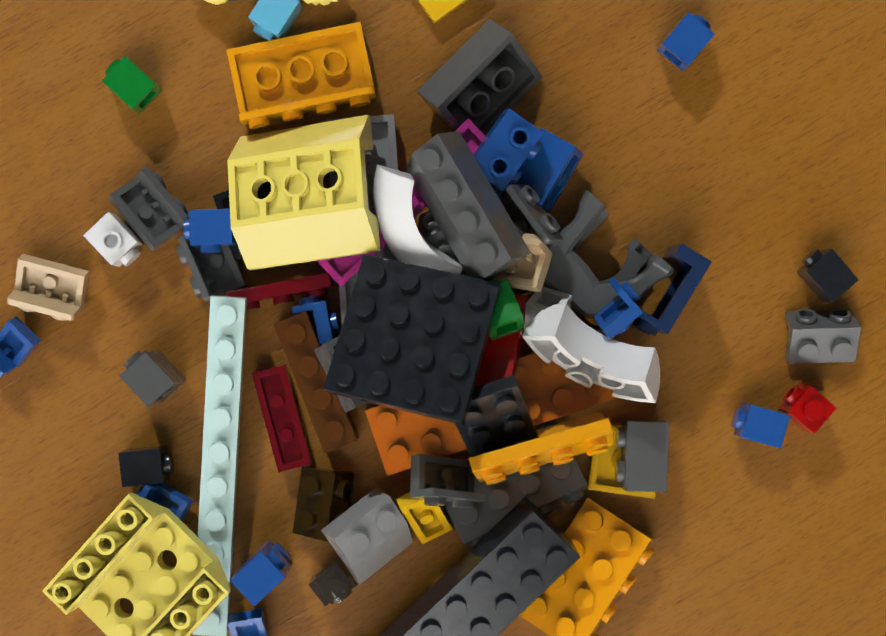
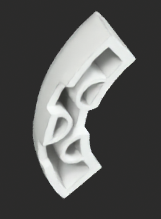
(397, 225)
(593, 357)

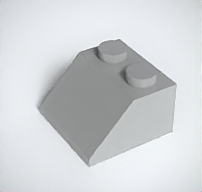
(368, 534)

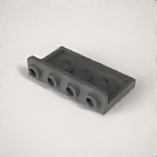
(542, 488)

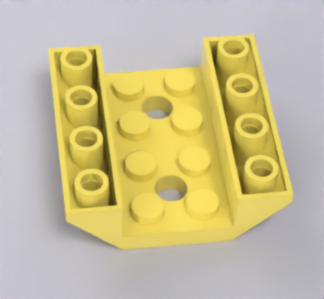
(300, 216)
(128, 563)

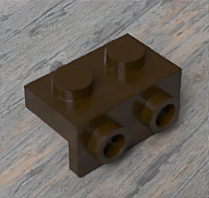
(321, 499)

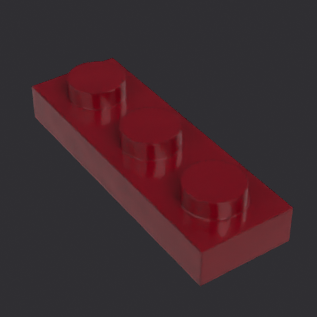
(283, 291)
(282, 418)

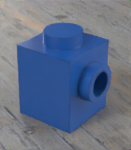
(209, 229)

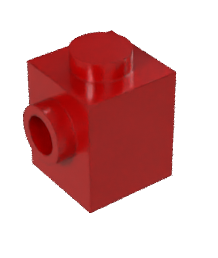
(807, 407)

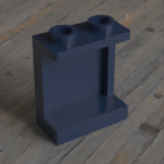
(691, 271)

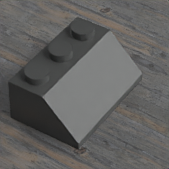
(481, 79)

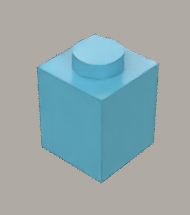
(274, 17)

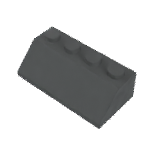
(466, 206)

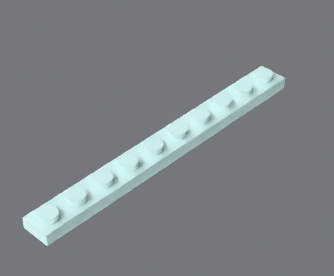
(221, 442)

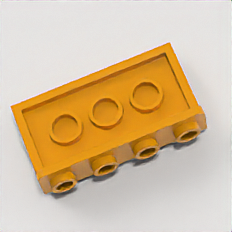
(301, 75)
(555, 445)
(588, 588)

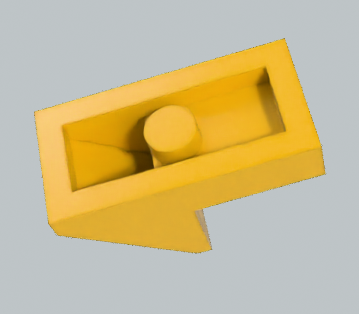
(425, 520)

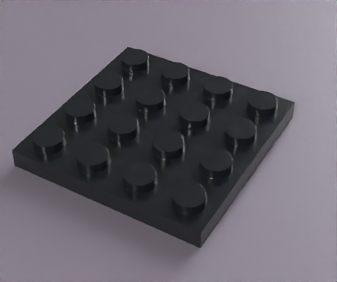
(413, 339)

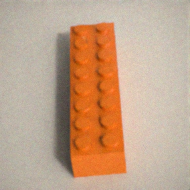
(543, 388)

